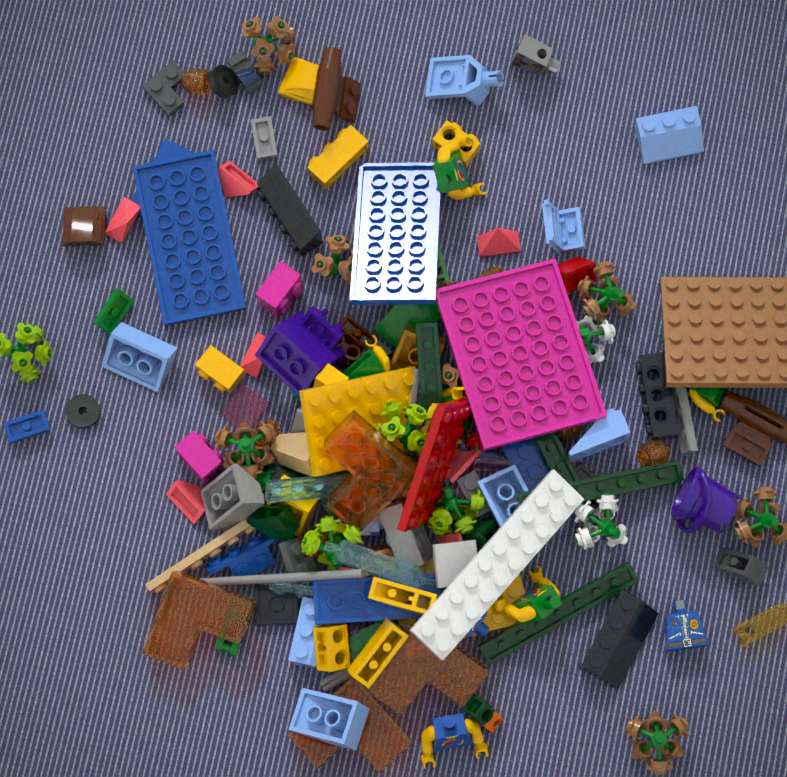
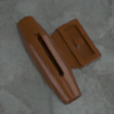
(333, 92)
(755, 430)

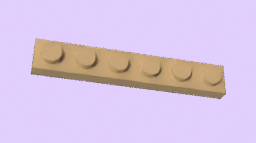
(196, 559)

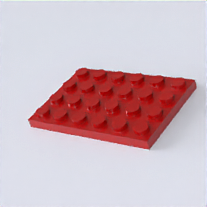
(434, 463)

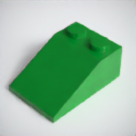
(399, 315)

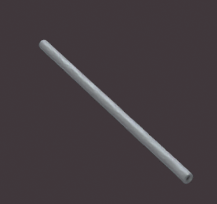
(286, 577)

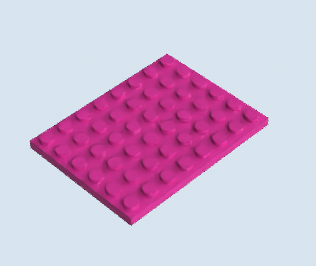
(519, 354)

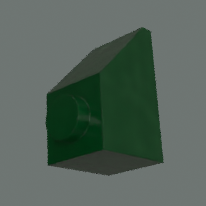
(275, 521)
(482, 531)

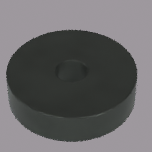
(223, 81)
(79, 402)

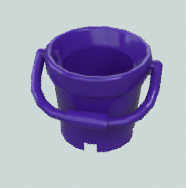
(703, 503)

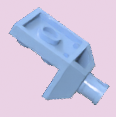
(460, 78)

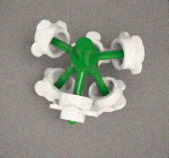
(604, 332)
(606, 512)

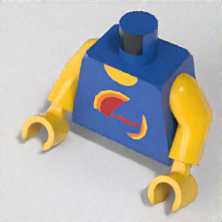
(449, 733)

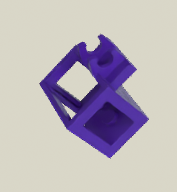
(301, 348)

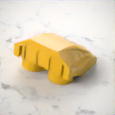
(299, 81)

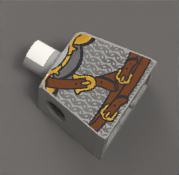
(534, 56)

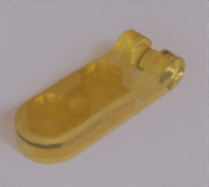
(762, 624)

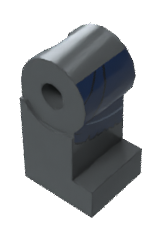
(244, 72)

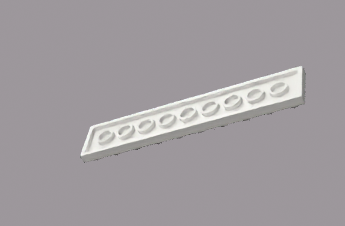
(496, 565)

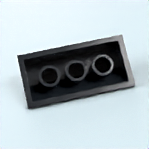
(289, 211)
(619, 639)

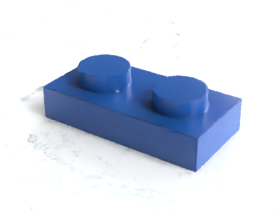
(26, 426)

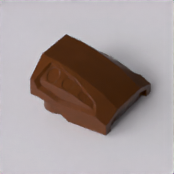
(84, 226)
(353, 341)

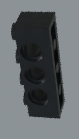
(657, 430)

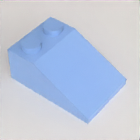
(601, 436)
(329, 718)

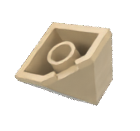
(292, 452)

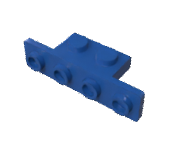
(247, 559)

